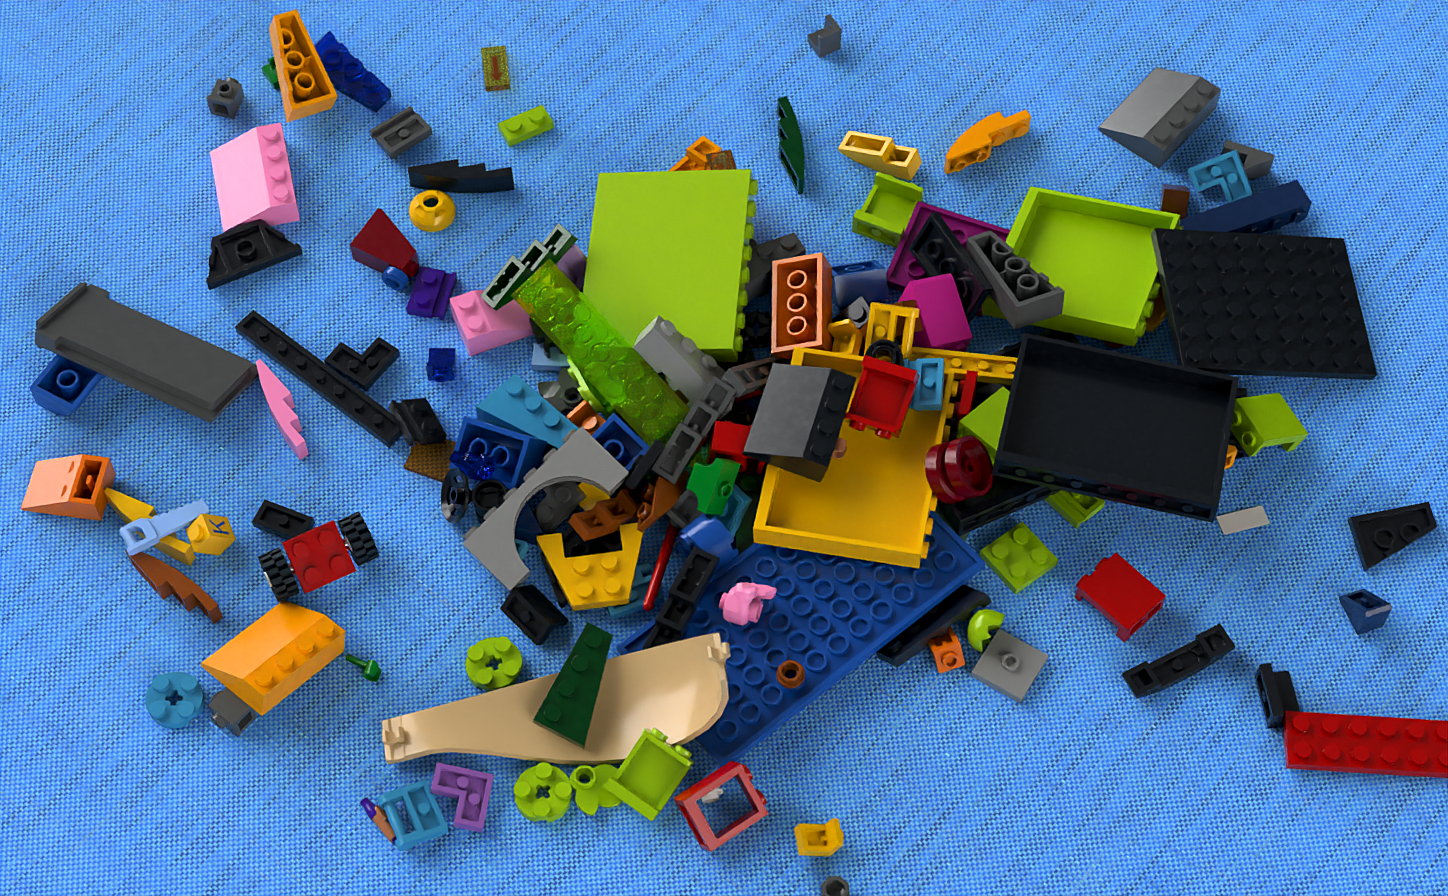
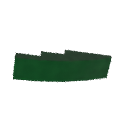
(790, 145)
(517, 270)

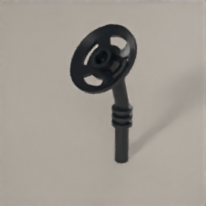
(459, 495)

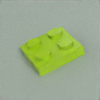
(1018, 557)

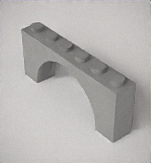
(576, 460)

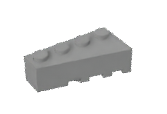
(679, 359)

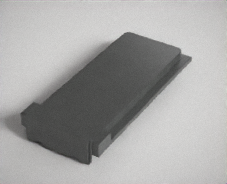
(143, 352)

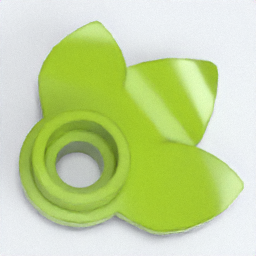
(593, 794)

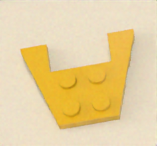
(595, 578)

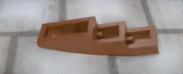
(607, 515)
(168, 581)

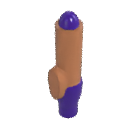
(379, 817)

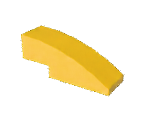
(881, 154)

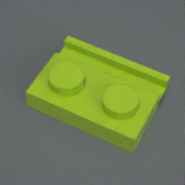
(1075, 507)

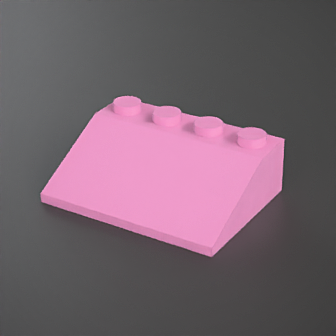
(255, 179)

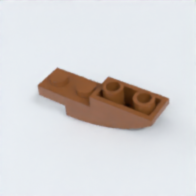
(658, 498)

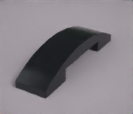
(1180, 663)

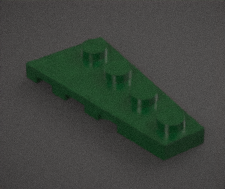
(573, 695)

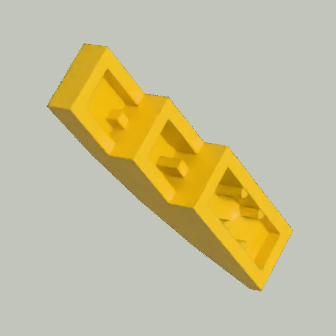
(133, 509)

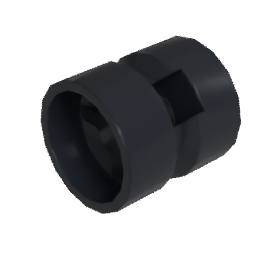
(486, 496)

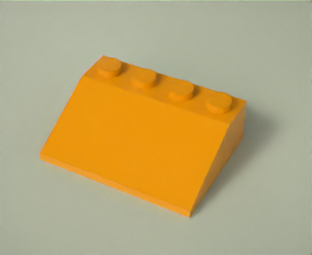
(276, 655)

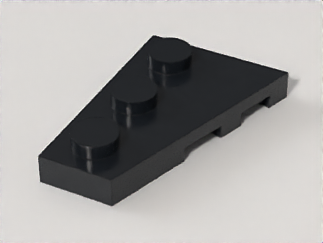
(1389, 531)

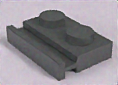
(401, 132)

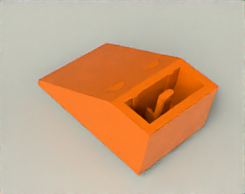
(70, 486)

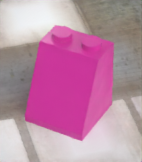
(940, 314)

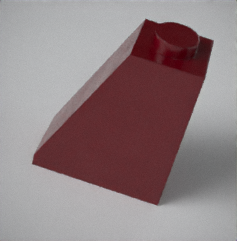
(383, 245)

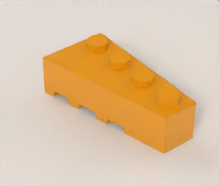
(299, 69)

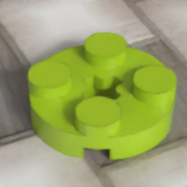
(493, 649)
(543, 777)

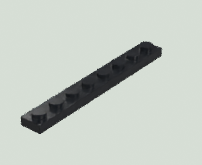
(320, 378)

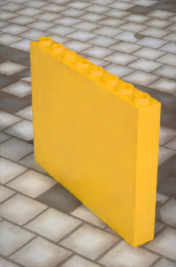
(870, 500)

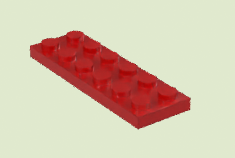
(1366, 744)

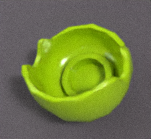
(980, 625)

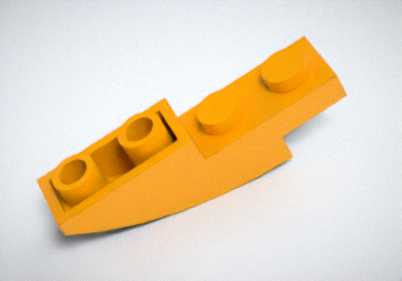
(977, 141)

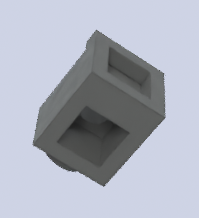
(227, 93)

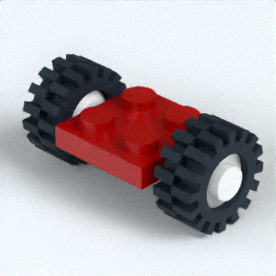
(318, 556)

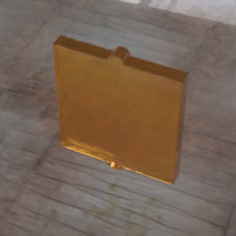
(431, 459)

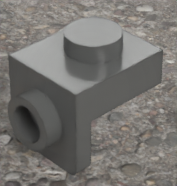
(684, 510)

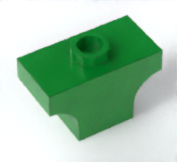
(713, 484)

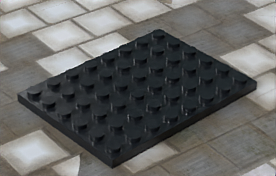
(1262, 304)

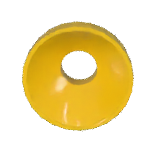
(432, 218)

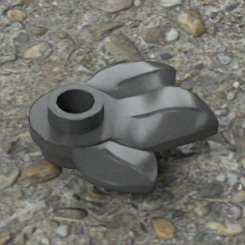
(561, 391)

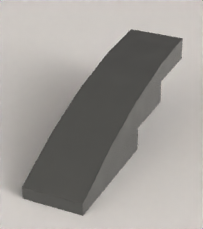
(694, 430)

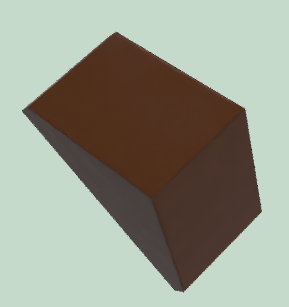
(1175, 199)

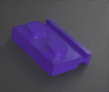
(431, 293)

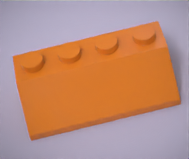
(801, 304)

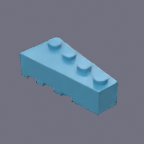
(525, 411)

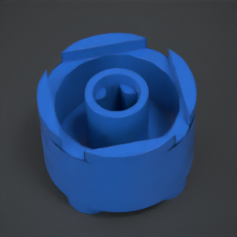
(708, 536)

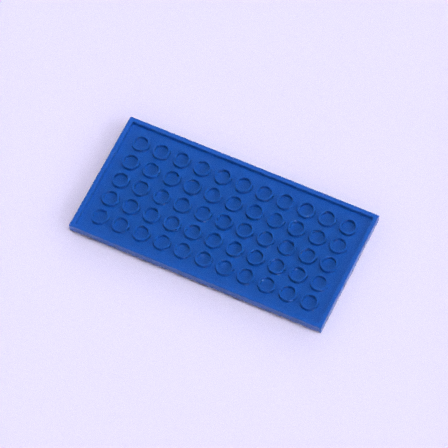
(824, 616)

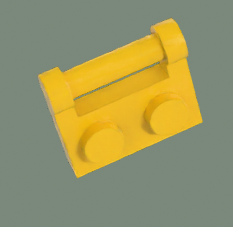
(883, 324)

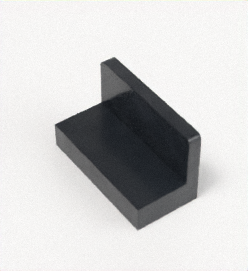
(532, 613)
(1275, 694)

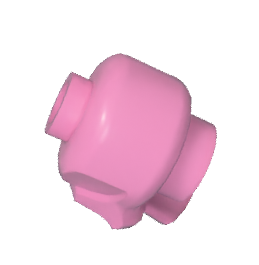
(744, 602)

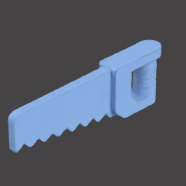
(161, 525)

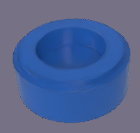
(395, 278)

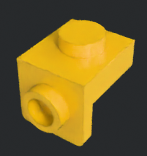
(846, 337)
(819, 838)

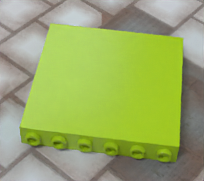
(1097, 255)

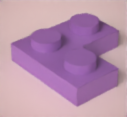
(471, 790)

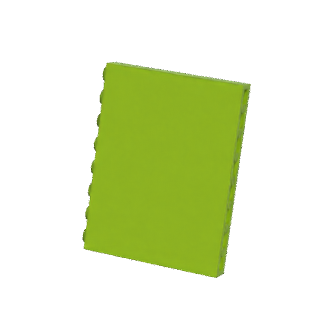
(674, 251)

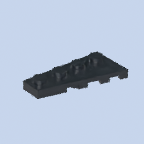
(933, 625)

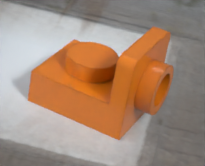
(586, 417)
(946, 651)

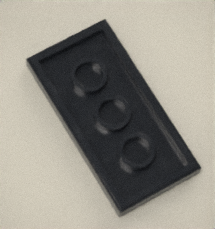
(942, 253)

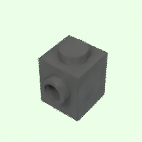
(231, 712)

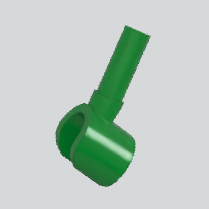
(371, 668)

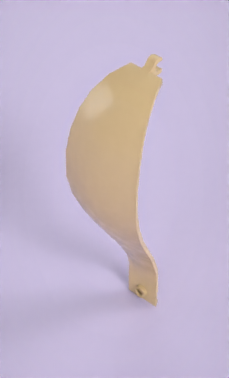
(665, 687)

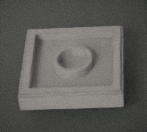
(1009, 665)

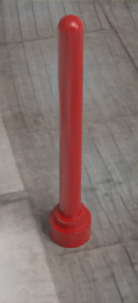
(660, 568)

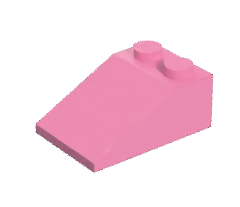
(483, 326)

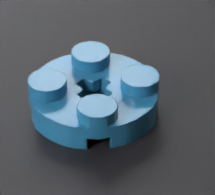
(173, 684)

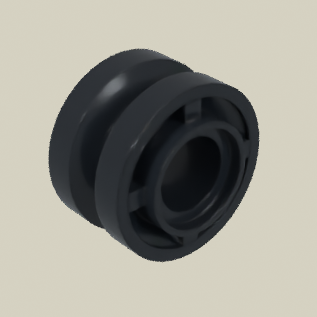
(886, 348)

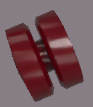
(959, 469)

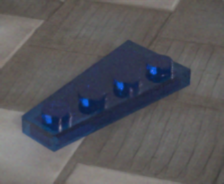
(350, 75)

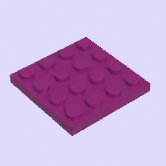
(904, 265)

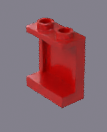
(882, 397)
(1121, 595)

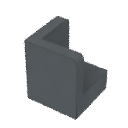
(826, 39)

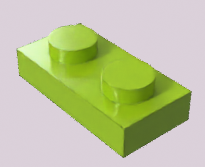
(525, 125)

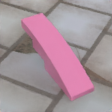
(280, 405)

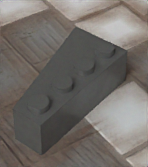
(761, 262)

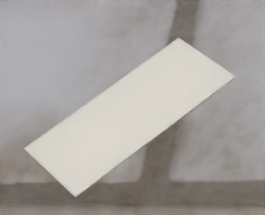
(1243, 520)

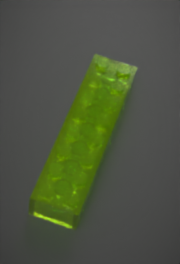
(601, 353)

